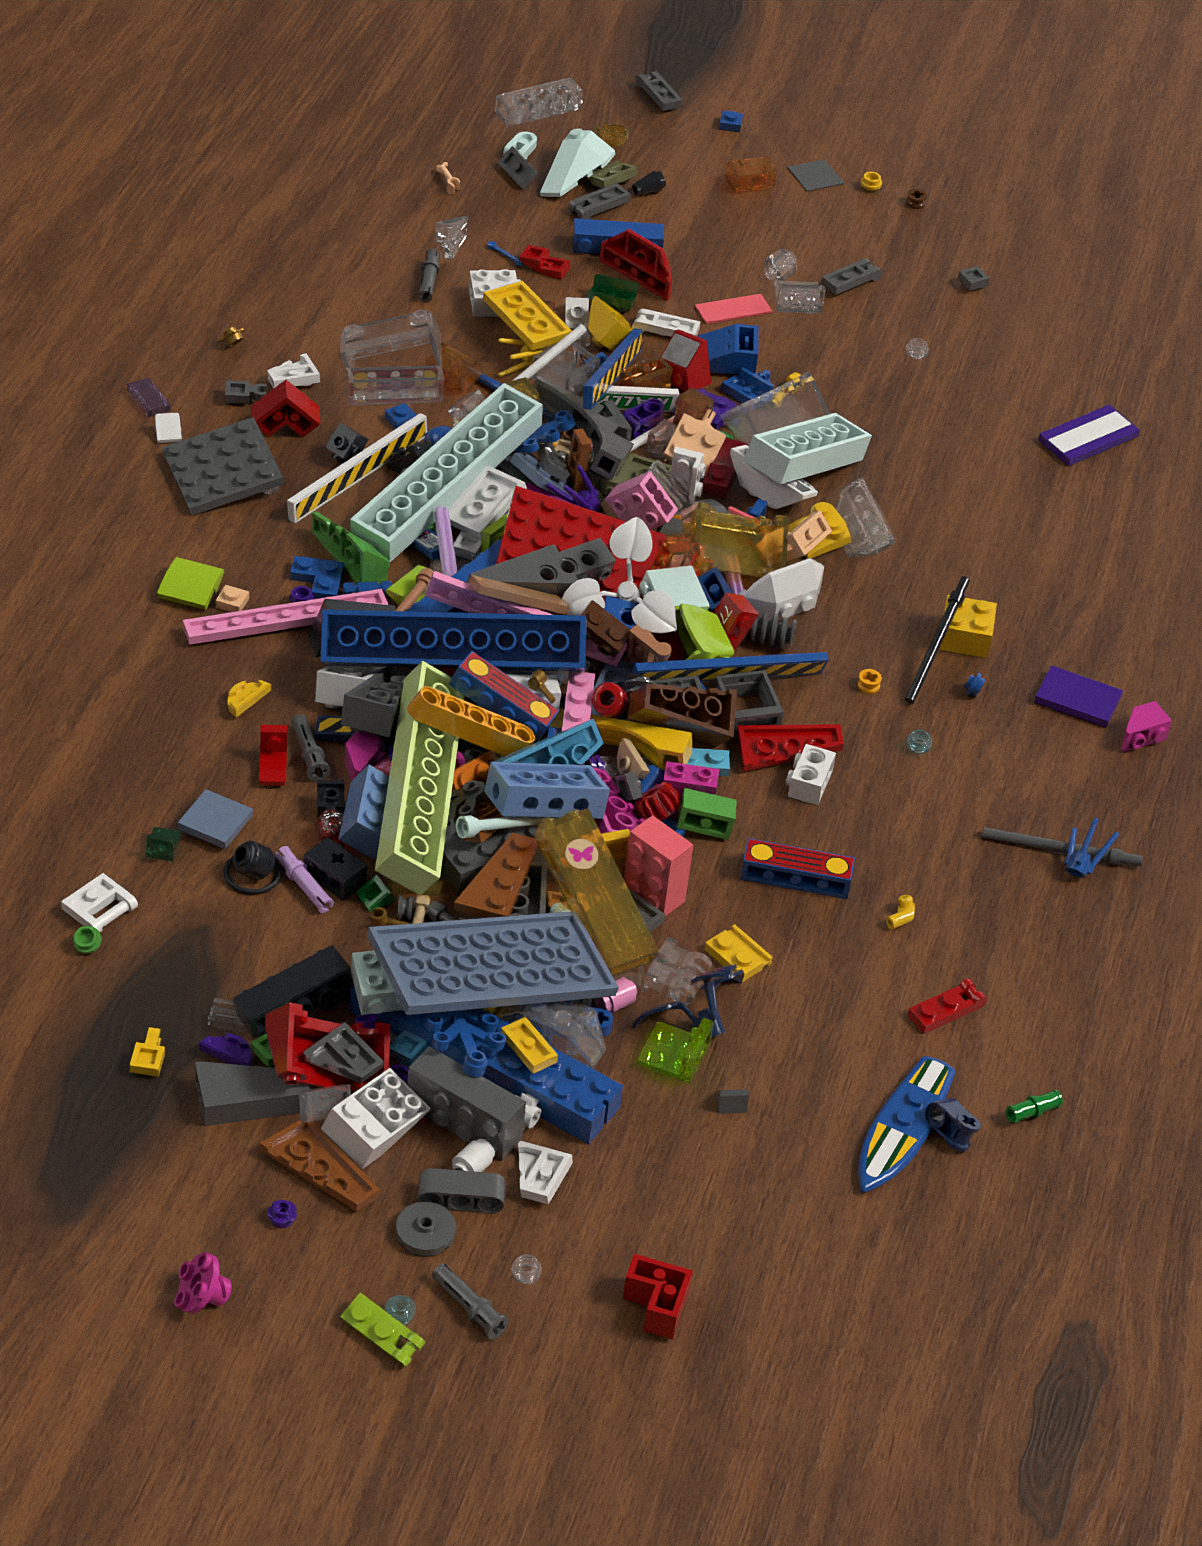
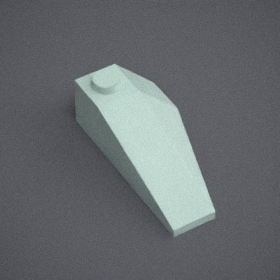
(576, 159)

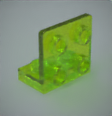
(676, 1050)

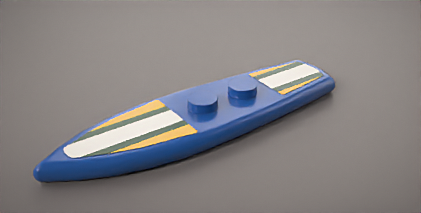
(901, 1123)

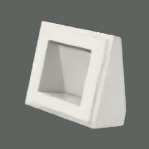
(168, 427)

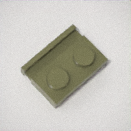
(612, 174)

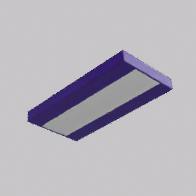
(1089, 435)

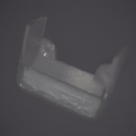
(390, 336)

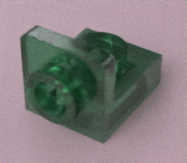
(162, 843)

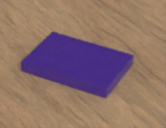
(1078, 696)

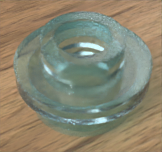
(919, 741)
(402, 1315)

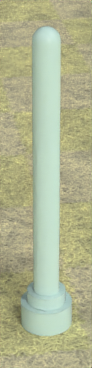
(469, 826)

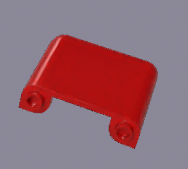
(293, 1032)

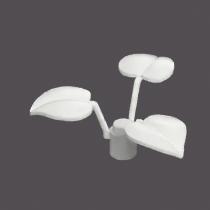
(656, 609)

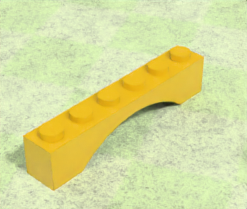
(650, 741)

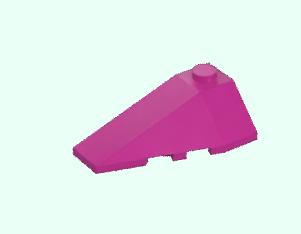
(618, 813)

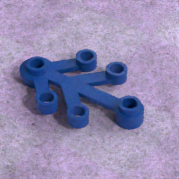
(547, 432)
(475, 1060)

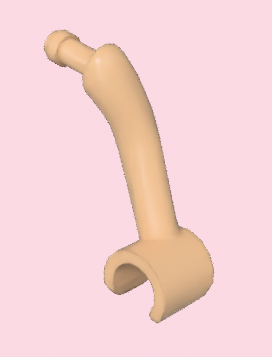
(452, 182)

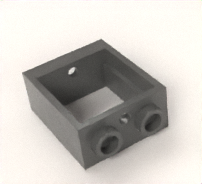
(753, 683)

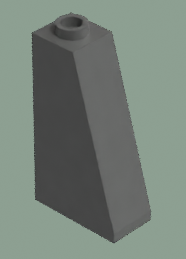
(243, 1093)

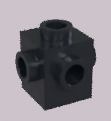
(345, 443)

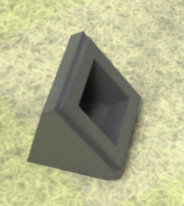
(732, 1101)

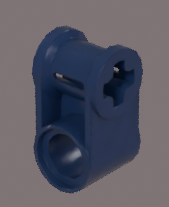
(952, 1122)

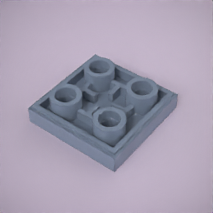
(215, 819)

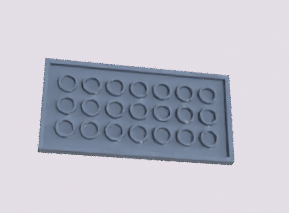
(491, 962)

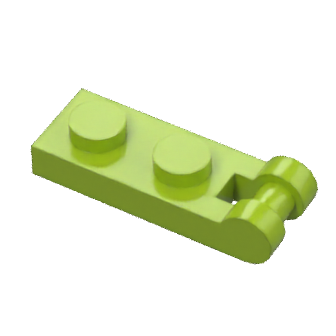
(382, 1329)

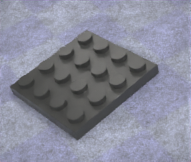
(222, 466)

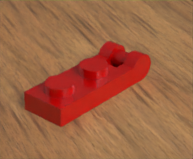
(947, 1006)

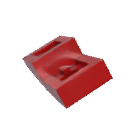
(540, 261)

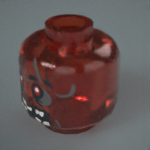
(329, 826)

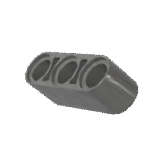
(462, 1190)

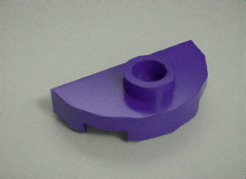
(228, 1048)

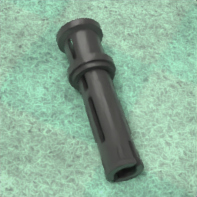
(302, 728)
(478, 1309)

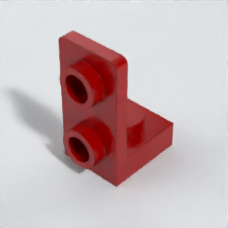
(273, 755)

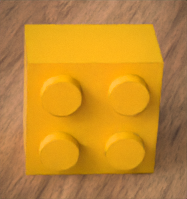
(971, 628)

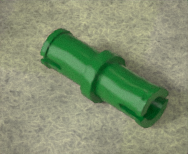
(1033, 1106)

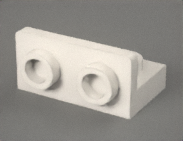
(688, 469)

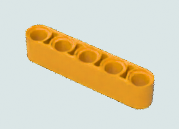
(469, 721)

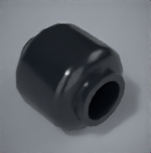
(253, 860)

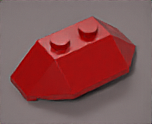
(639, 261)

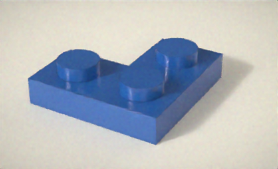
(324, 575)

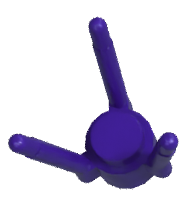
(584, 498)

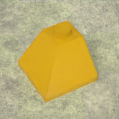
(607, 325)

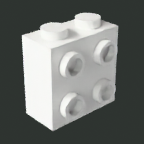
(487, 280)

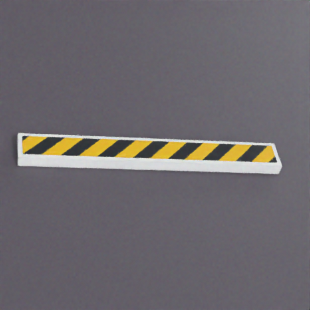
(355, 469)

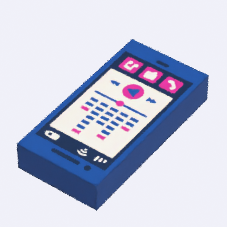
(427, 544)

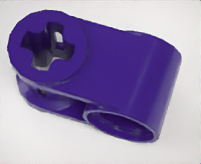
(644, 416)

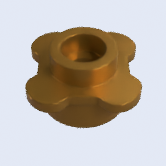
(232, 336)

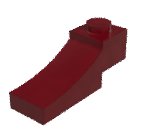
(721, 472)

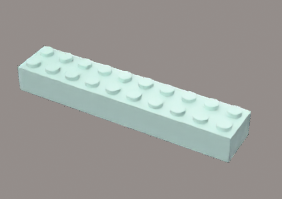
(446, 470)

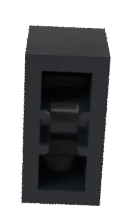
(336, 868)

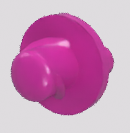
(201, 1284)

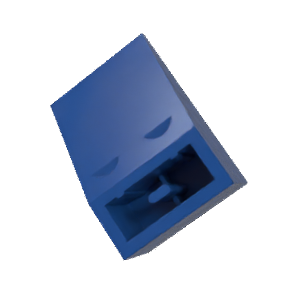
(732, 348)

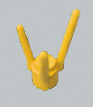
(525, 353)

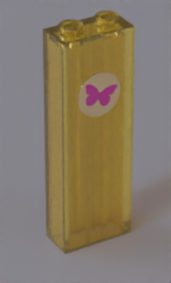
(596, 890)

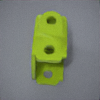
(702, 633)

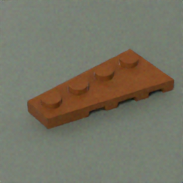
(500, 880)
(320, 1161)

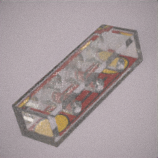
(394, 385)

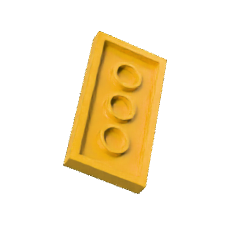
(526, 315)

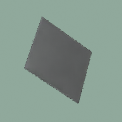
(815, 175)

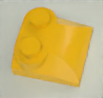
(837, 538)

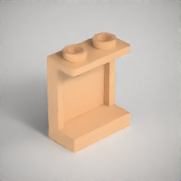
(807, 535)

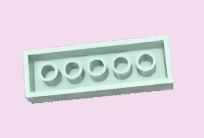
(807, 448)

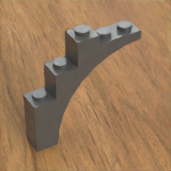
(608, 449)

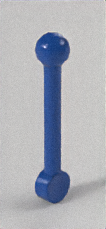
(493, 246)

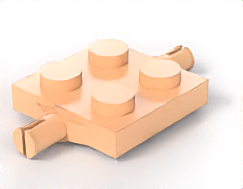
(696, 436)

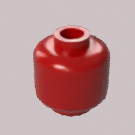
(603, 694)

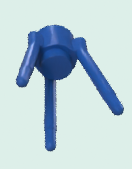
(1079, 863)

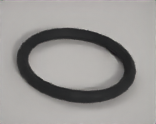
(251, 891)

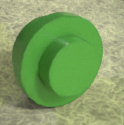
(87, 939)

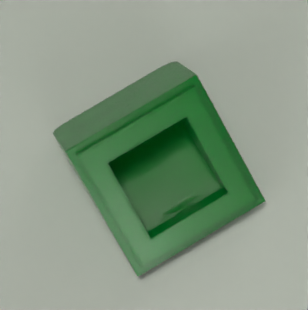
(376, 894)

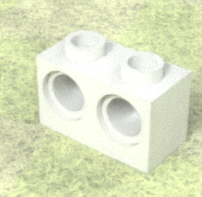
(810, 774)

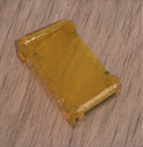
(735, 541)

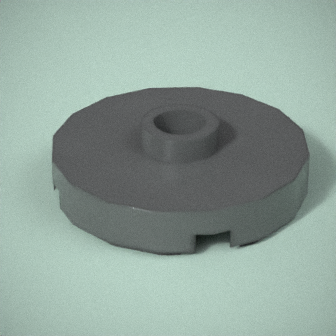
(421, 1239)

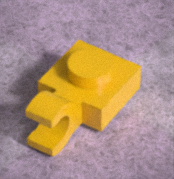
(148, 1056)

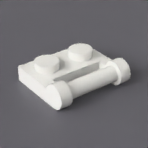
(96, 896)

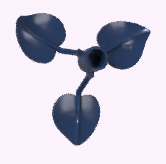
(722, 975)

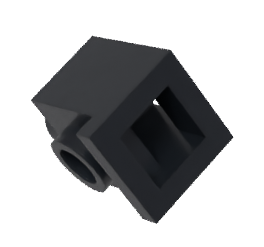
(330, 796)

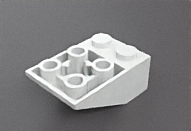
(374, 1118)

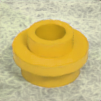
(871, 181)

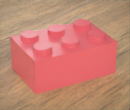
(658, 864)

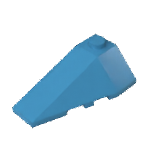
(567, 747)

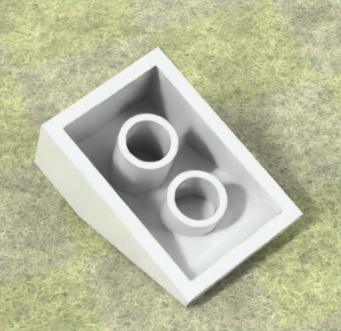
(338, 680)

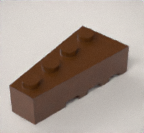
(703, 712)

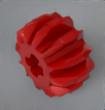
(658, 801)

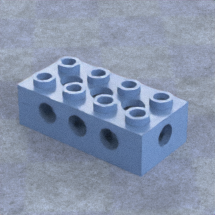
(545, 789)

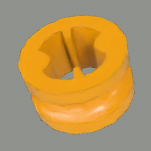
(869, 681)

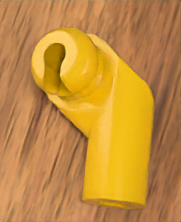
(904, 914)

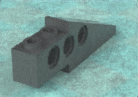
(553, 570)

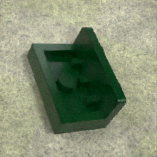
(614, 292)

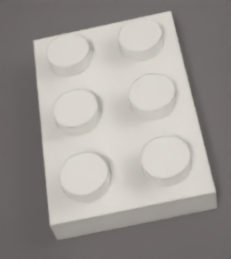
(483, 501)

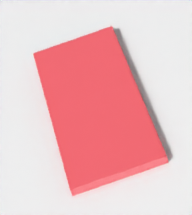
(733, 308)

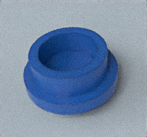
(974, 684)

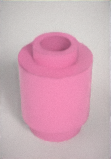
(625, 996)

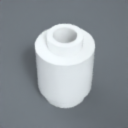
(474, 1156)

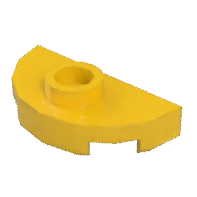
(245, 695)

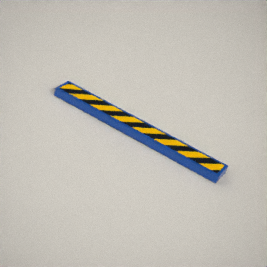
(611, 369)
(710, 668)

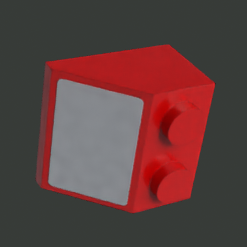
(688, 359)

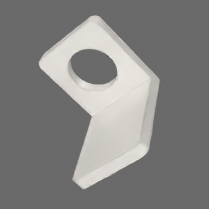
(576, 311)

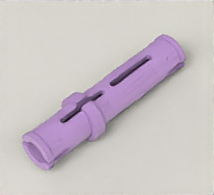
(297, 871)

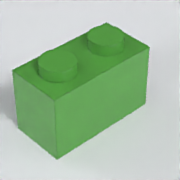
(706, 813)

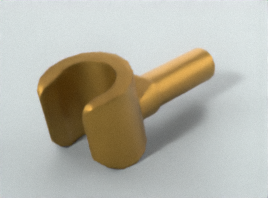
(537, 682)
(380, 918)

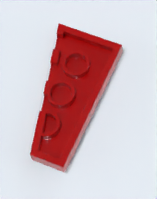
(778, 744)

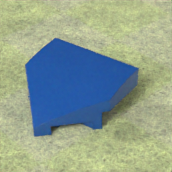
(747, 385)

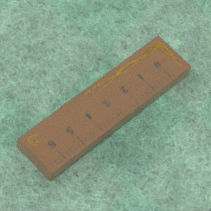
(518, 595)

